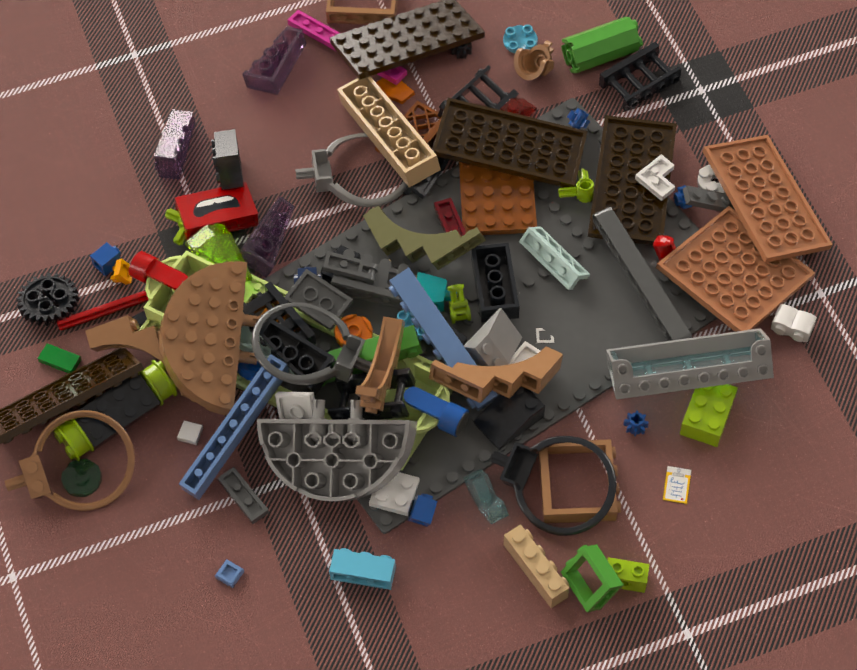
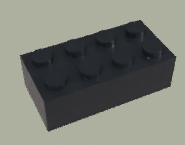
(495, 280)

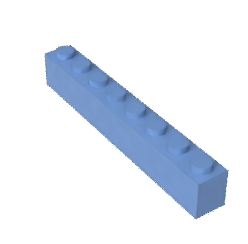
(433, 325)
(232, 430)

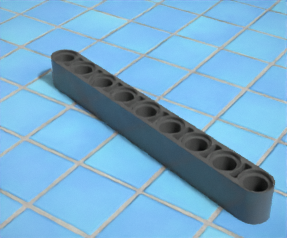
(640, 275)

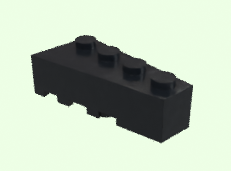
(298, 353)

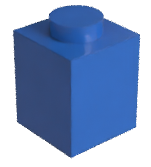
(105, 258)
(423, 510)

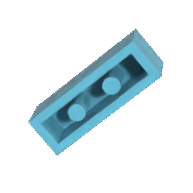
(362, 568)

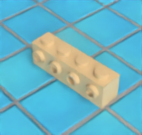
(536, 566)

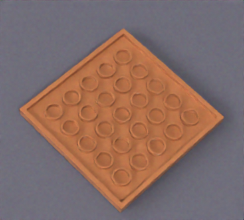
(728, 274)

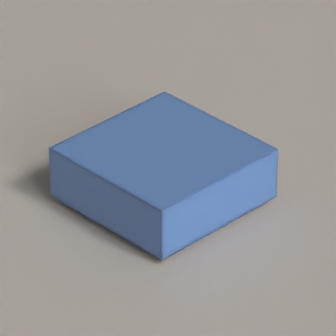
(229, 573)

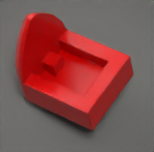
(663, 246)

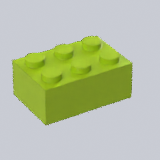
(708, 413)

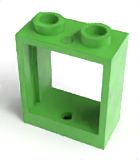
(610, 581)

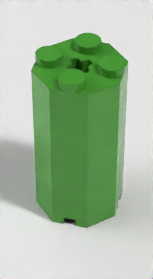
(601, 44)

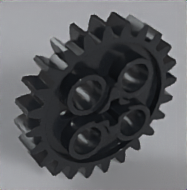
(47, 299)

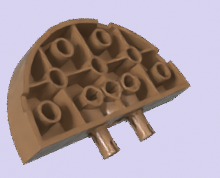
(203, 335)

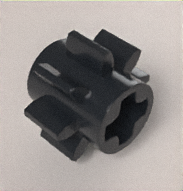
(462, 51)

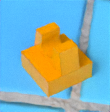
(121, 272)

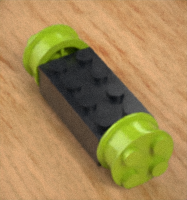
(123, 403)

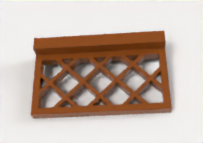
(433, 127)

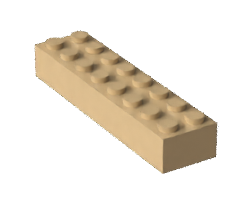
(389, 130)

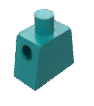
(435, 288)

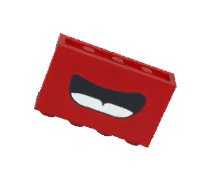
(227, 207)

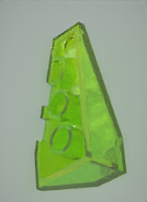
(216, 245)

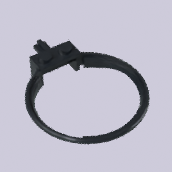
(518, 469)

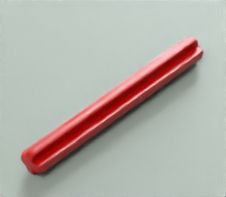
(102, 310)

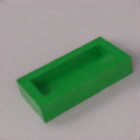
(59, 358)

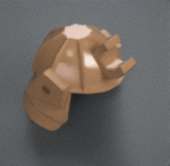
(534, 62)

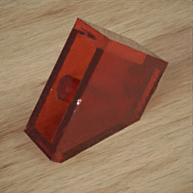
(519, 106)

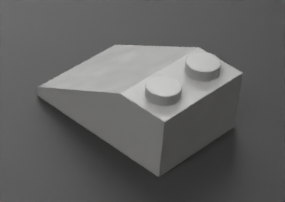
(494, 341)

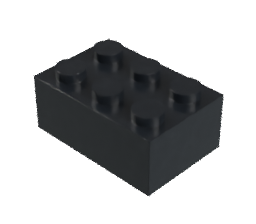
(227, 159)

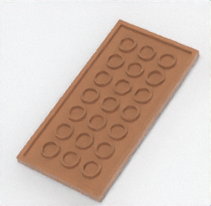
(767, 198)

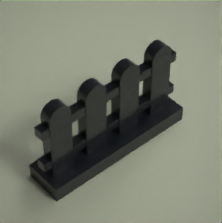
(292, 321)

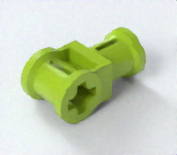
(458, 307)

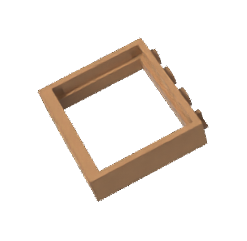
(354, 15)
(573, 514)

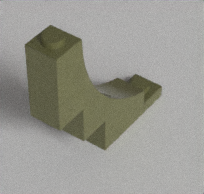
(440, 247)

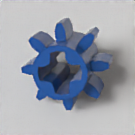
(578, 119)
(679, 198)
(636, 428)

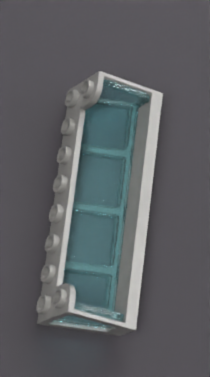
(690, 363)

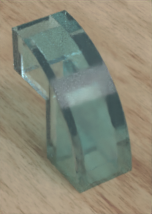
(485, 497)

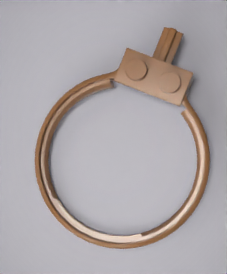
(35, 477)

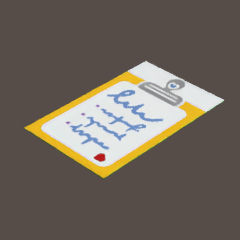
(677, 484)

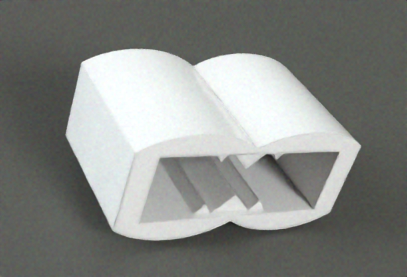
(793, 323)

